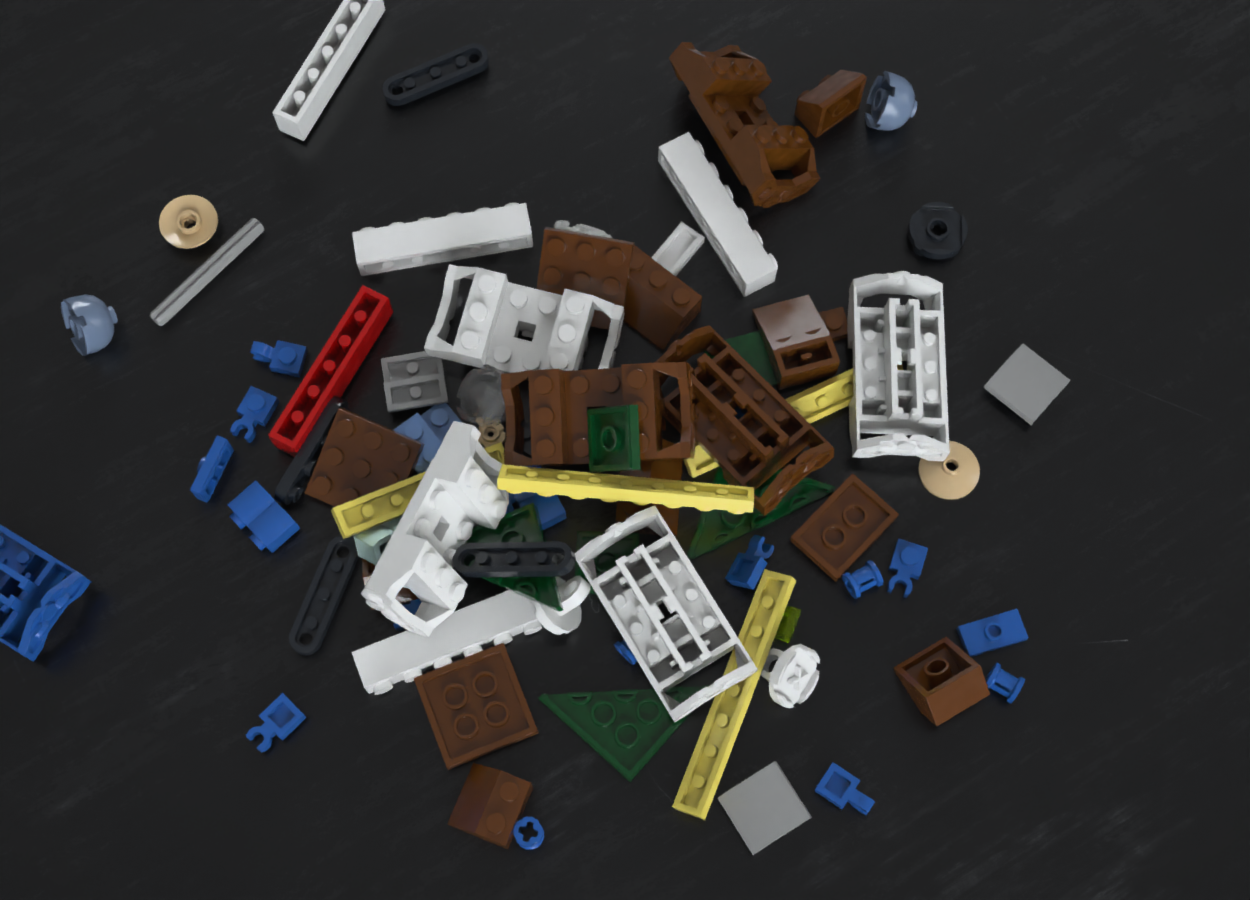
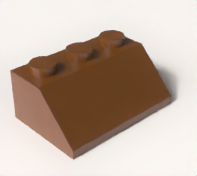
(658, 302)
(653, 469)

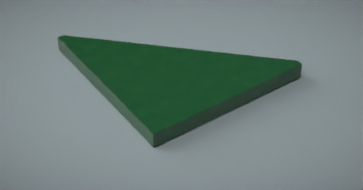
(521, 526)
(721, 527)
(620, 724)

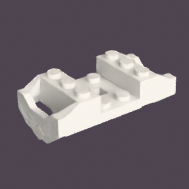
(502, 309)
(891, 398)
(440, 518)
(632, 596)

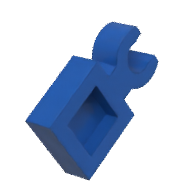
(255, 409)
(906, 562)
(280, 719)

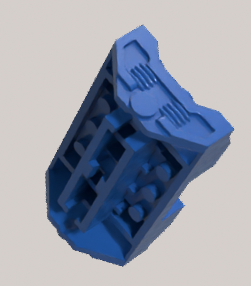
(32, 593)

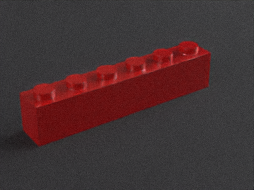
(332, 368)

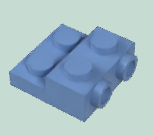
(429, 430)

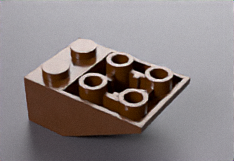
(796, 342)

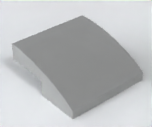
(413, 381)
(1026, 384)
(764, 807)

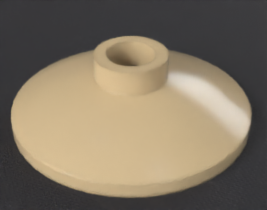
(185, 211)
(948, 483)

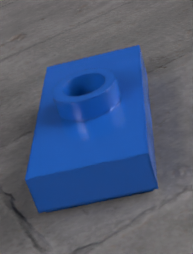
(211, 469)
(992, 633)

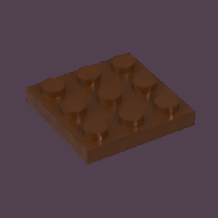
(587, 266)
(361, 459)
(475, 706)

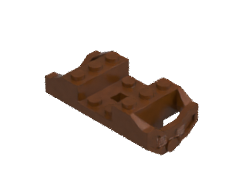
(725, 94)
(560, 411)
(762, 438)

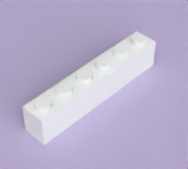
(326, 66)
(717, 214)
(442, 239)
(459, 635)

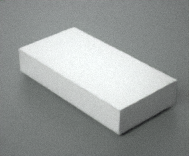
(678, 248)

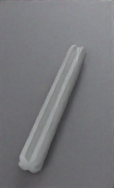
(206, 272)

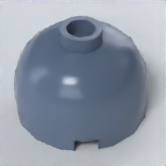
(891, 102)
(89, 321)

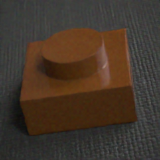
(835, 322)

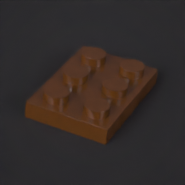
(844, 527)

